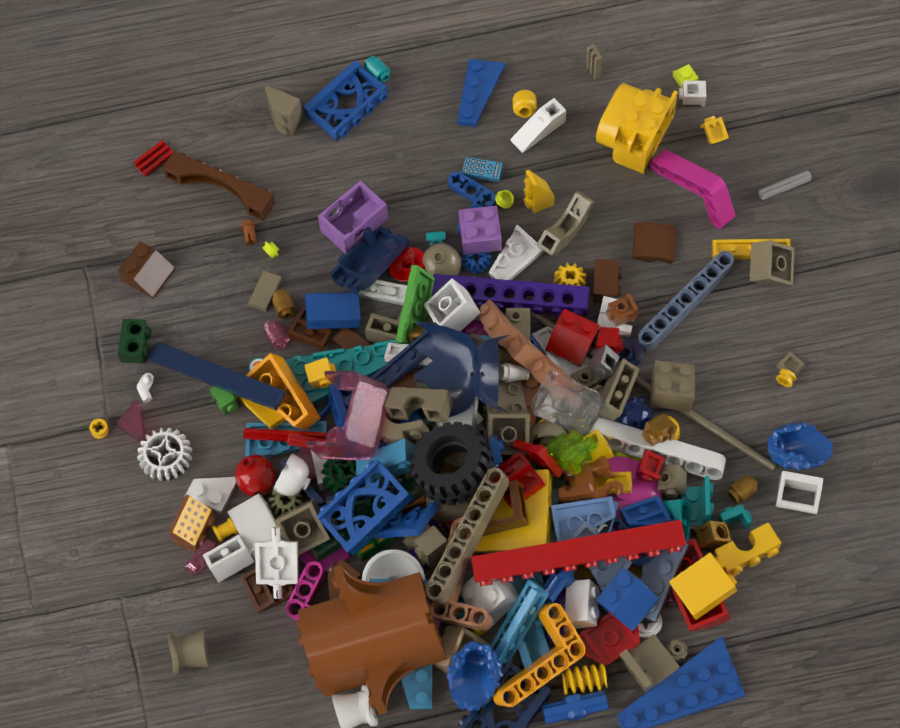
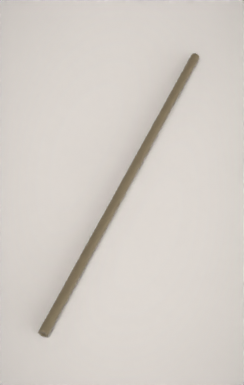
(690, 414)

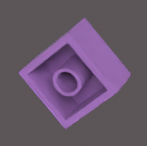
(480, 230)

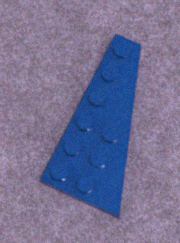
(695, 687)

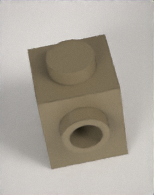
(672, 481)

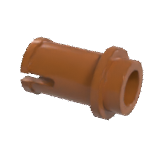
(249, 231)

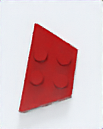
(608, 640)

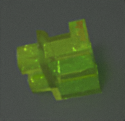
(570, 451)

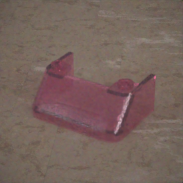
(363, 422)

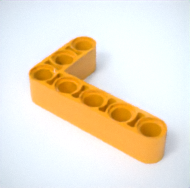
(546, 662)

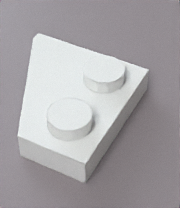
(213, 492)

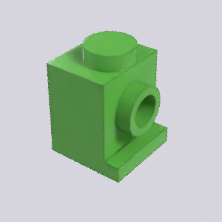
(225, 400)

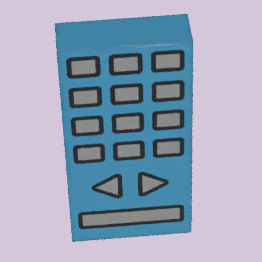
(482, 169)

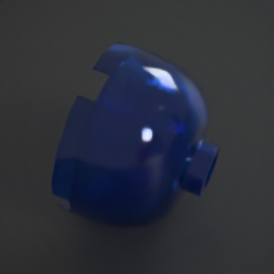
(635, 413)

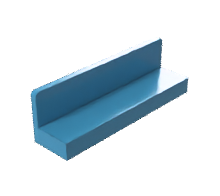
(533, 645)

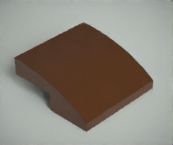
(654, 242)
(263, 594)

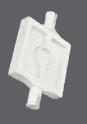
(276, 562)

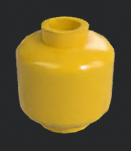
(524, 103)

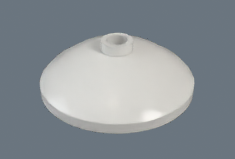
(391, 565)

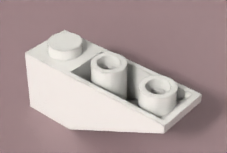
(540, 125)

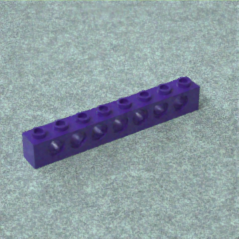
(522, 289)

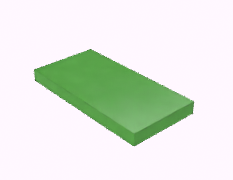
(417, 294)

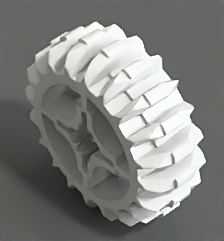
(150, 449)

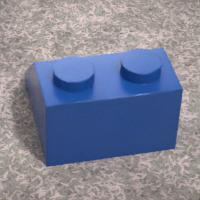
(627, 599)

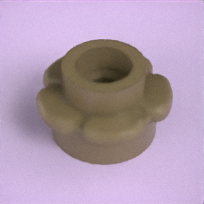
(681, 654)

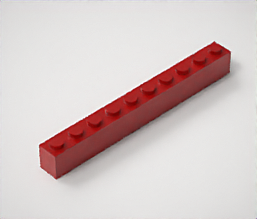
(578, 552)

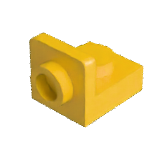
(714, 129)

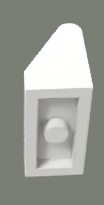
(801, 482)

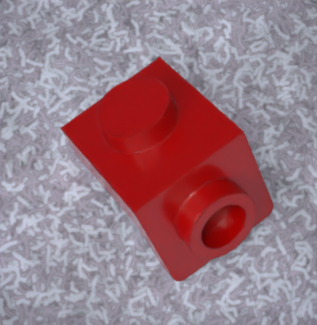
(650, 466)

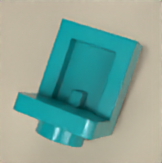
(731, 515)

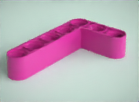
(700, 182)
(306, 580)

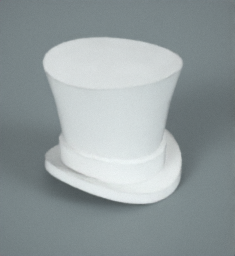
(354, 709)

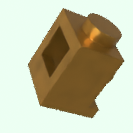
(659, 430)

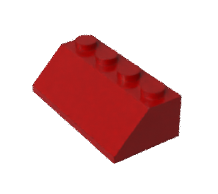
(712, 618)

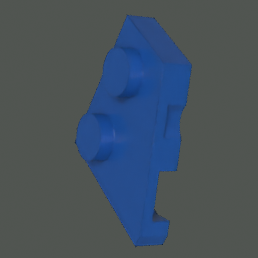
(644, 513)

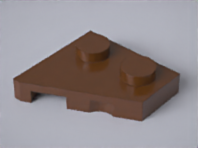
(314, 337)

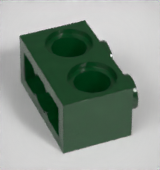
(130, 341)

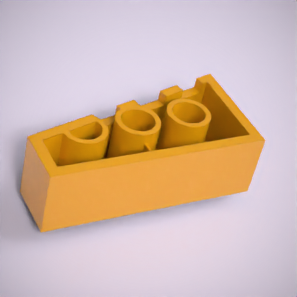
(296, 405)

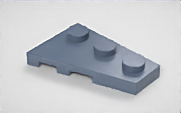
(602, 573)

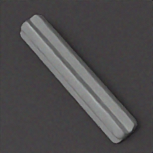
(784, 185)

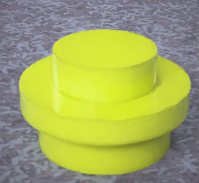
(504, 199)
(271, 249)

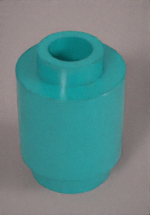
(377, 69)

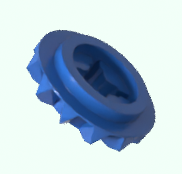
(470, 265)

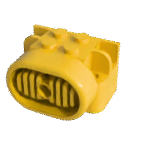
(635, 124)

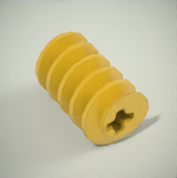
(584, 678)

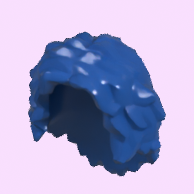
(799, 446)
(474, 676)

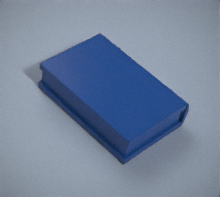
(332, 310)

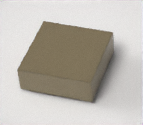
(791, 363)

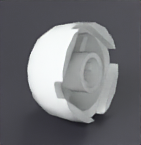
(293, 477)

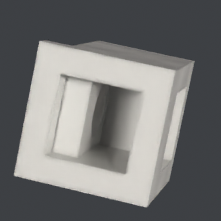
(693, 93)

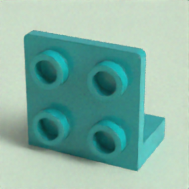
(700, 502)

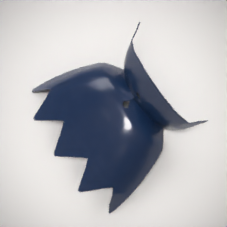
(452, 363)

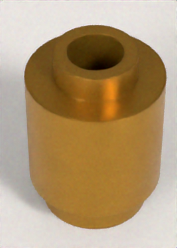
(283, 304)
(742, 489)

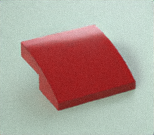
(520, 469)

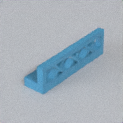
(518, 621)

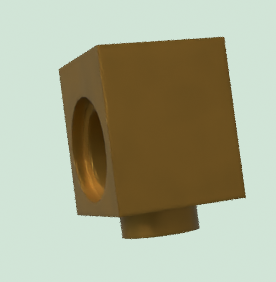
(713, 534)

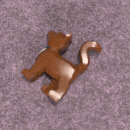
(584, 482)

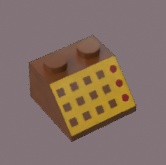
(191, 524)

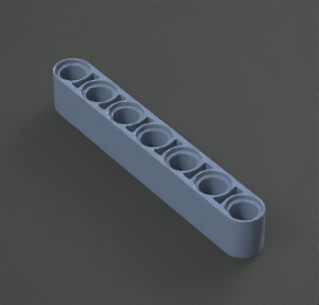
(687, 293)

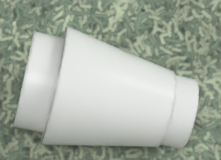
(511, 373)

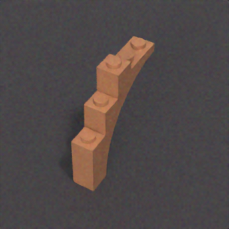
(516, 343)

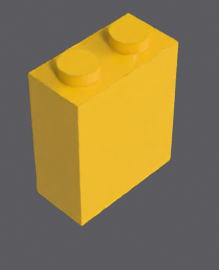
(704, 585)

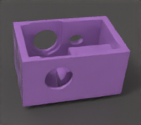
(356, 212)

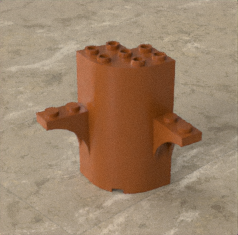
(369, 635)

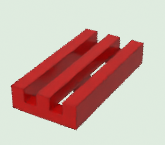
(151, 156)

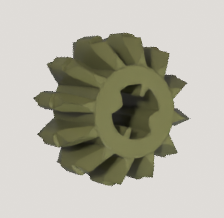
(278, 500)

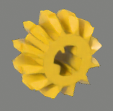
(566, 274)

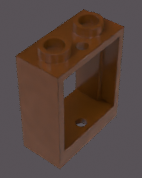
(519, 516)

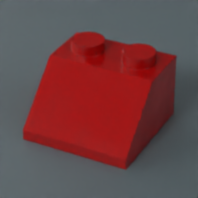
(572, 337)

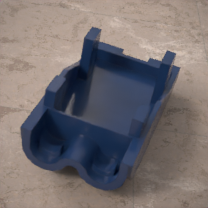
(368, 259)

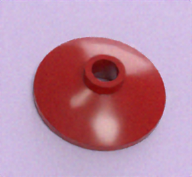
(402, 265)

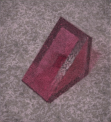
(132, 422)

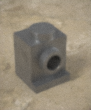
(603, 367)

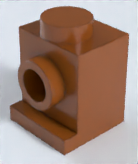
(622, 316)

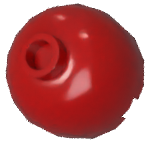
(254, 474)

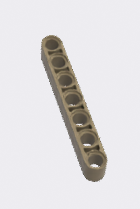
(467, 546)

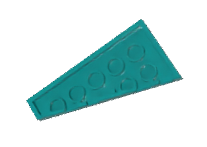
(363, 360)

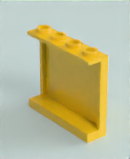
(539, 522)

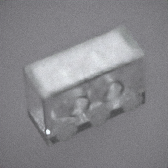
(568, 403)

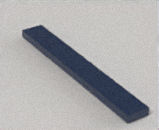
(217, 376)

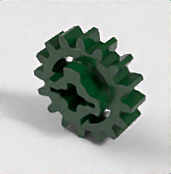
(338, 473)

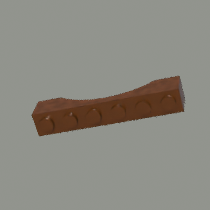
(186, 170)

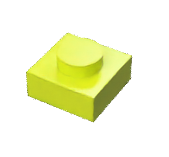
(685, 74)

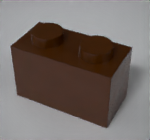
(606, 280)

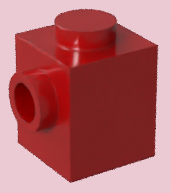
(611, 337)

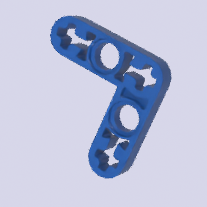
(477, 198)

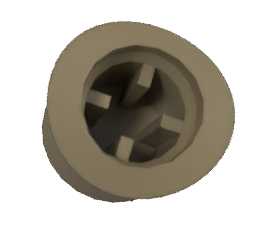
(188, 651)

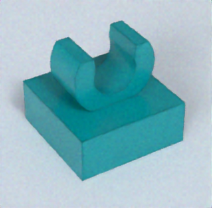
(436, 236)

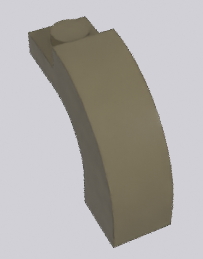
(566, 228)
(394, 432)

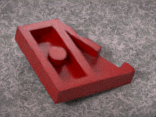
(538, 455)

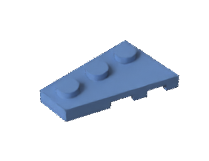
(569, 516)

